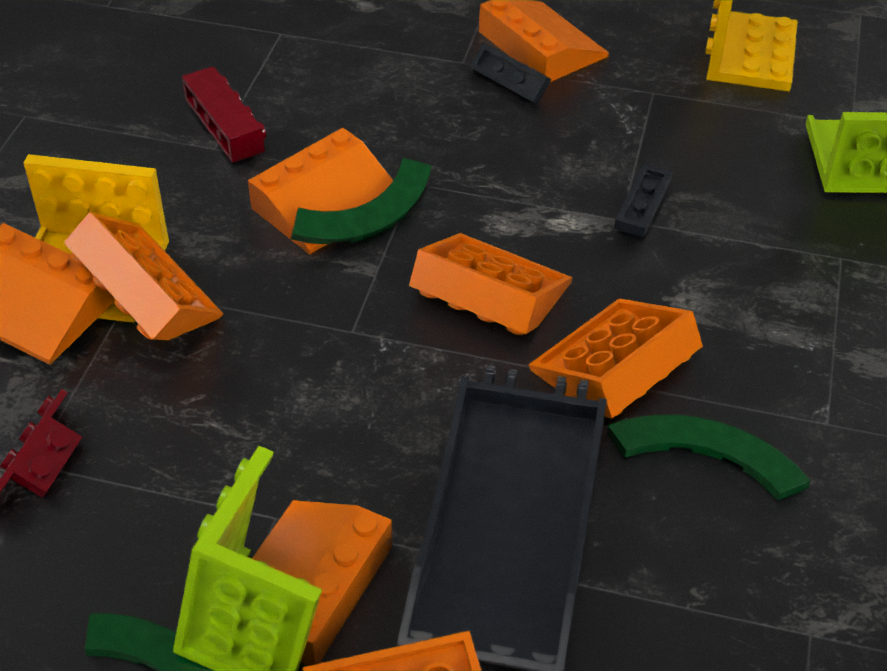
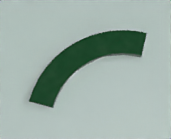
(369, 218)
(712, 439)
(135, 642)

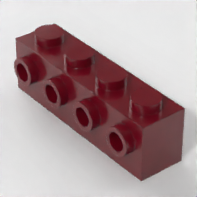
(224, 114)

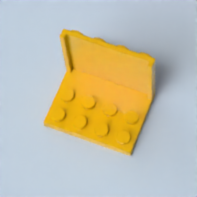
(751, 48)
(73, 188)

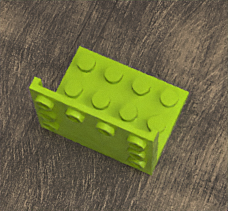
(851, 151)
(238, 608)

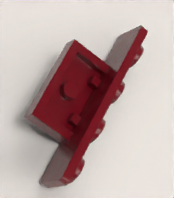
(44, 450)

